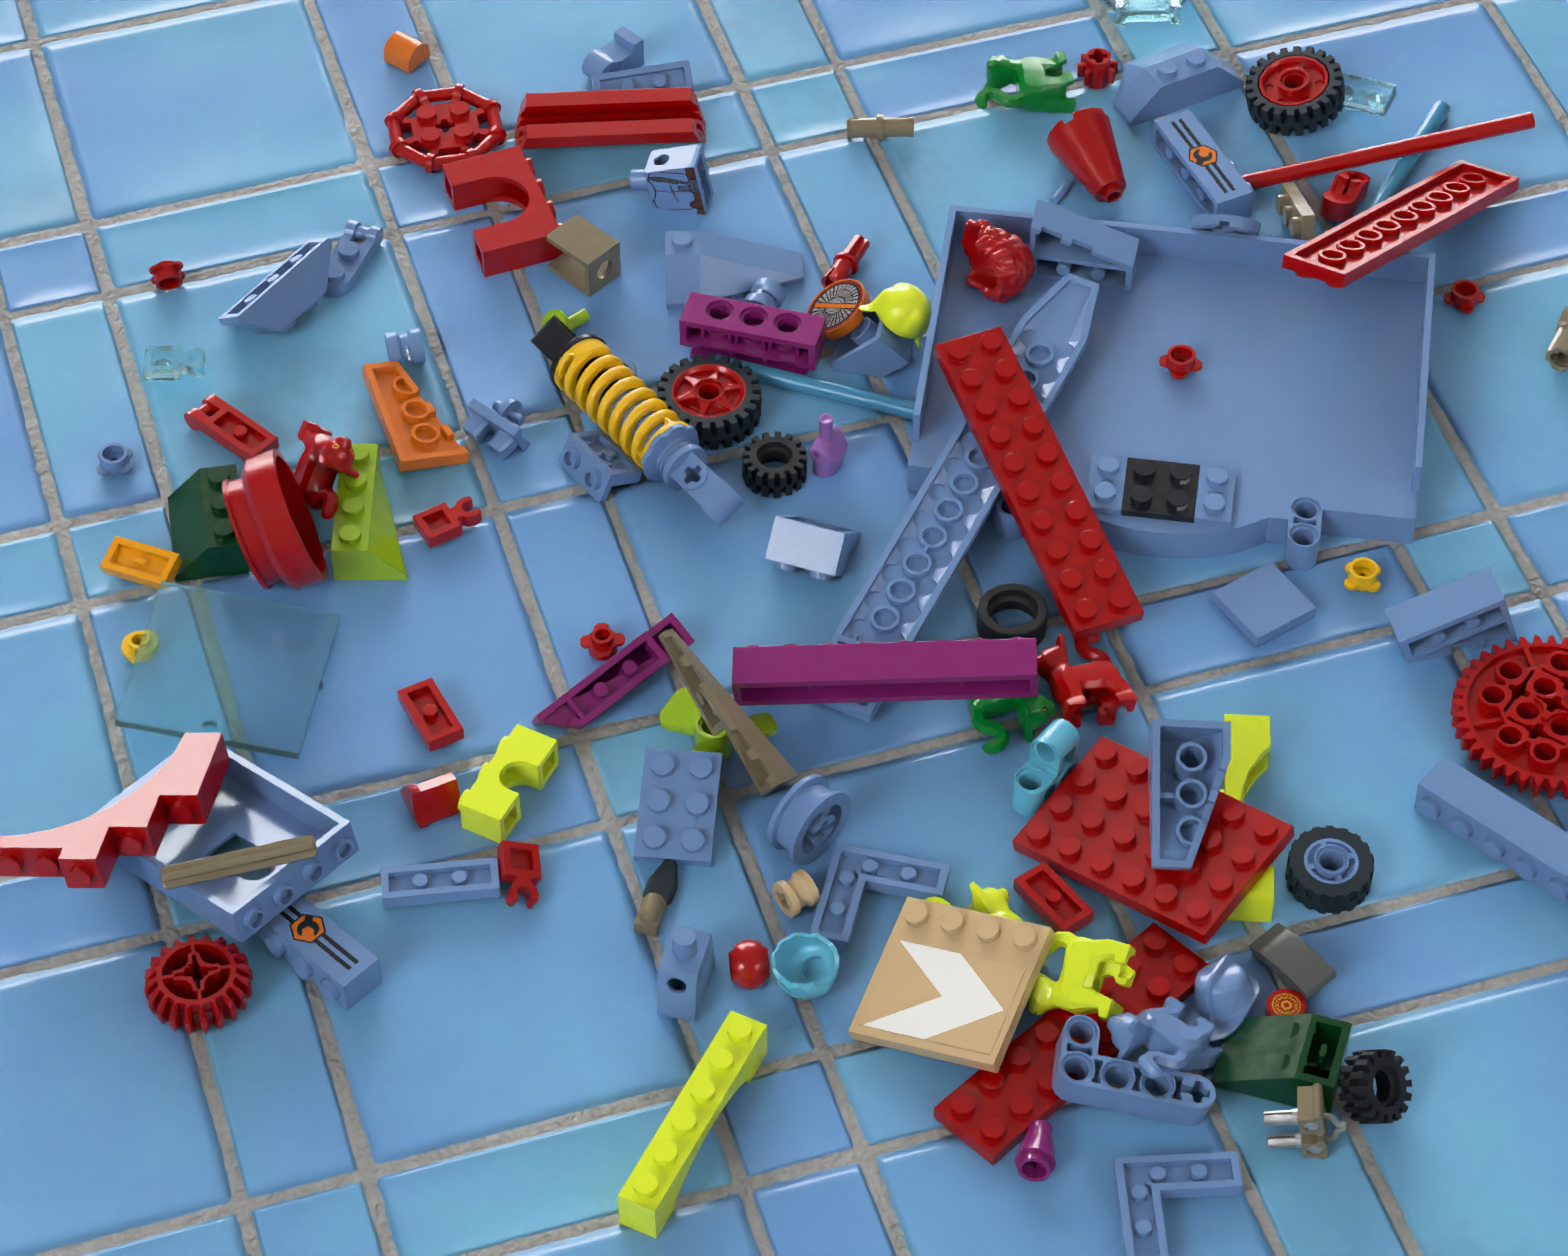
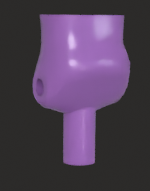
(828, 448)

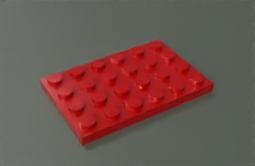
(1100, 836)

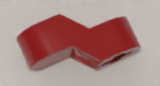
(1344, 195)

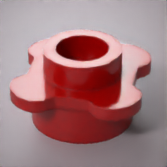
(167, 274)
(1464, 296)
(1180, 361)
(602, 642)

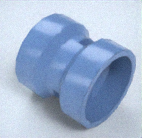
(767, 293)
(397, 344)

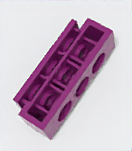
(752, 333)

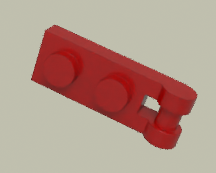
(230, 428)

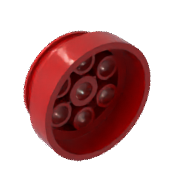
(274, 523)

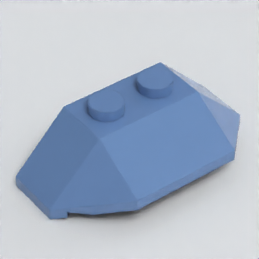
(1172, 82)
(285, 291)

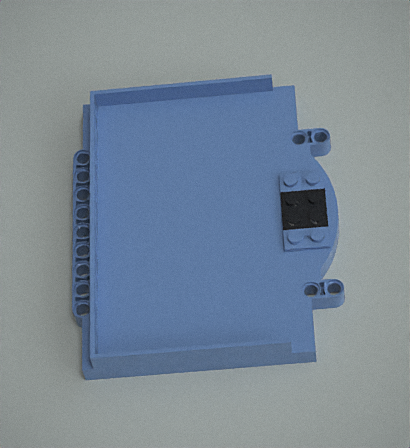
(1283, 434)

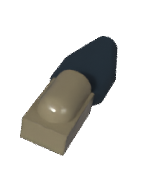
(656, 897)

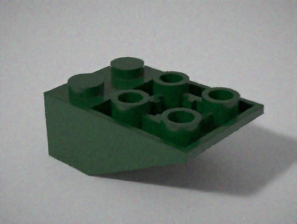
(1280, 1052)

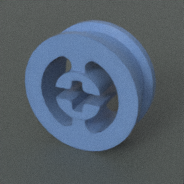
(808, 819)

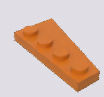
(409, 422)

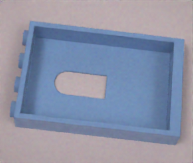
(259, 812)

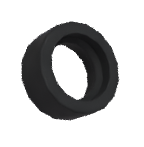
(1012, 597)

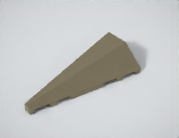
(721, 712)

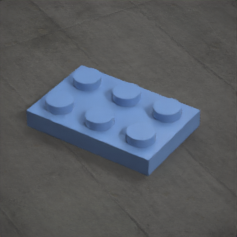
(678, 806)

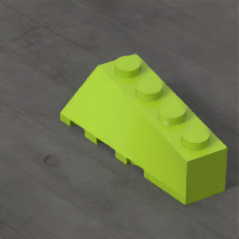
(363, 526)

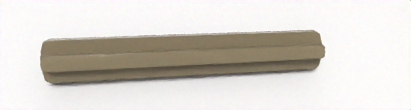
(238, 862)

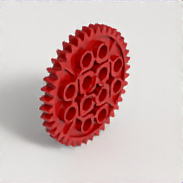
(1521, 739)

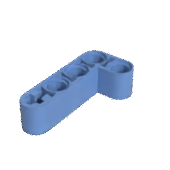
(1133, 1094)

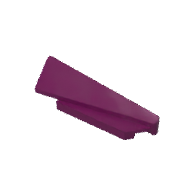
(612, 679)

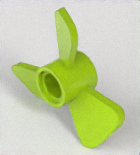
(683, 717)

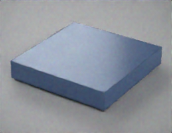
(1264, 604)

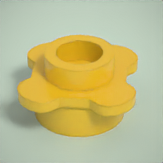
(1362, 575)

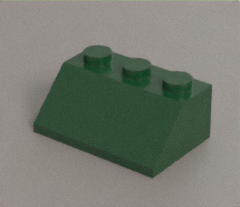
(203, 527)

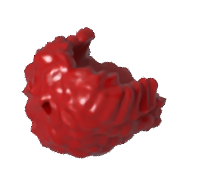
(998, 260)

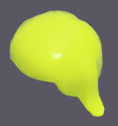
(902, 310)

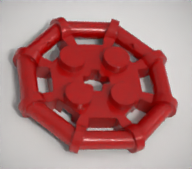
(431, 119)

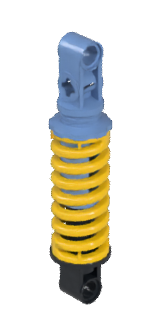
(634, 417)

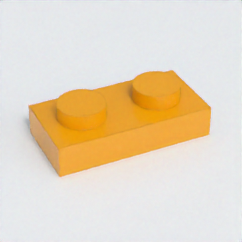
(140, 562)

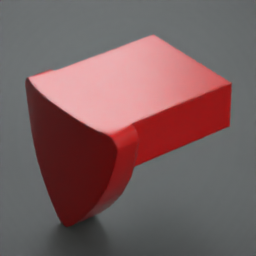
(432, 799)

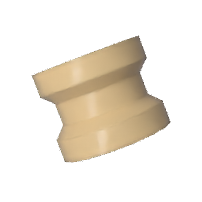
(796, 893)

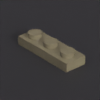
(1295, 212)

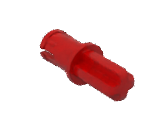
(846, 262)

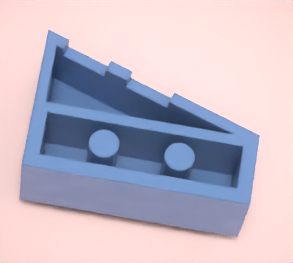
(1079, 246)
(1452, 617)

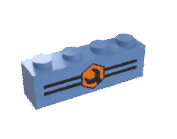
(1201, 165)
(322, 953)

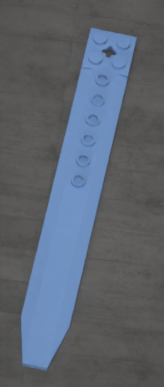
(961, 489)

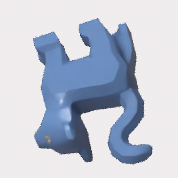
(1167, 1040)

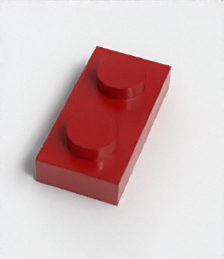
(430, 714)
(1053, 899)

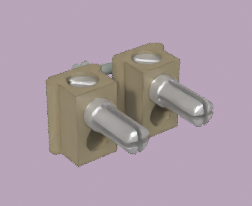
(1312, 1124)

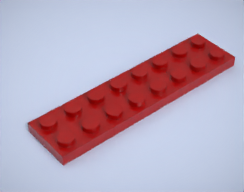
(995, 1108)

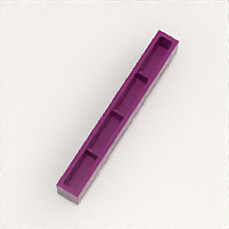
(885, 671)

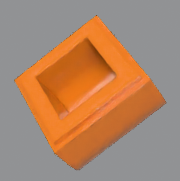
(405, 51)

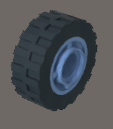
(1326, 889)

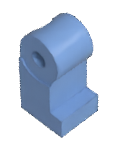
(622, 53)

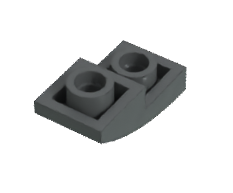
(1293, 959)

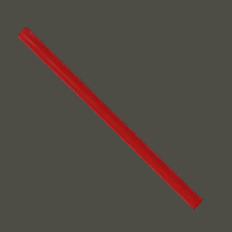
(1390, 150)

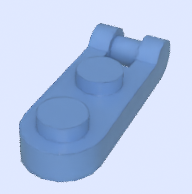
(351, 258)

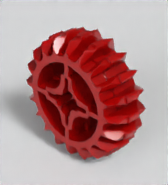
(173, 983)

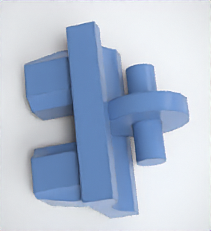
(507, 434)

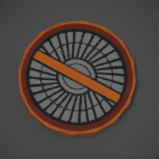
(840, 306)

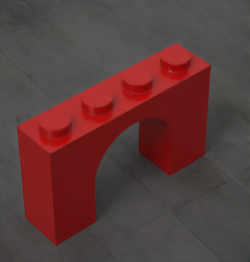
(510, 179)

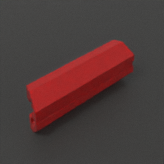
(609, 118)

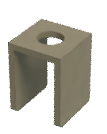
(585, 255)

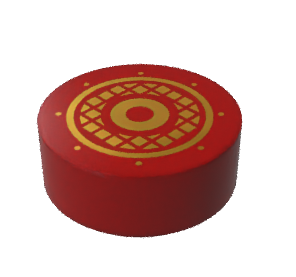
(1285, 1003)

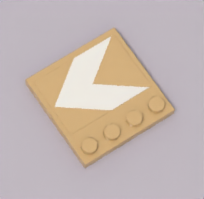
(952, 984)

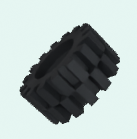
(774, 450)
(1359, 1088)

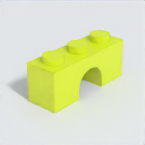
(520, 759)

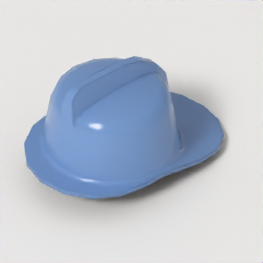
(1222, 997)

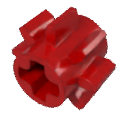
(1097, 68)

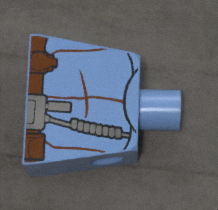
(676, 180)

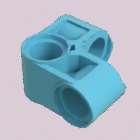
(1050, 761)

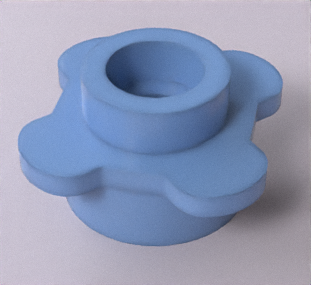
(114, 460)

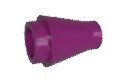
(1036, 1154)

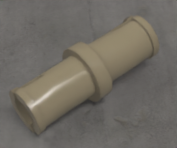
(880, 127)

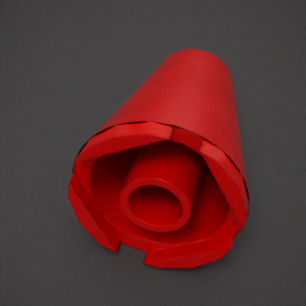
(1090, 153)

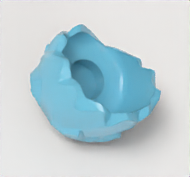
(805, 965)

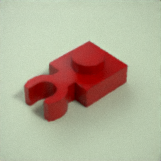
(445, 523)
(521, 868)

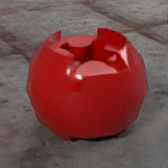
(749, 964)

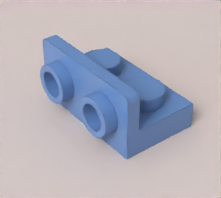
(597, 463)

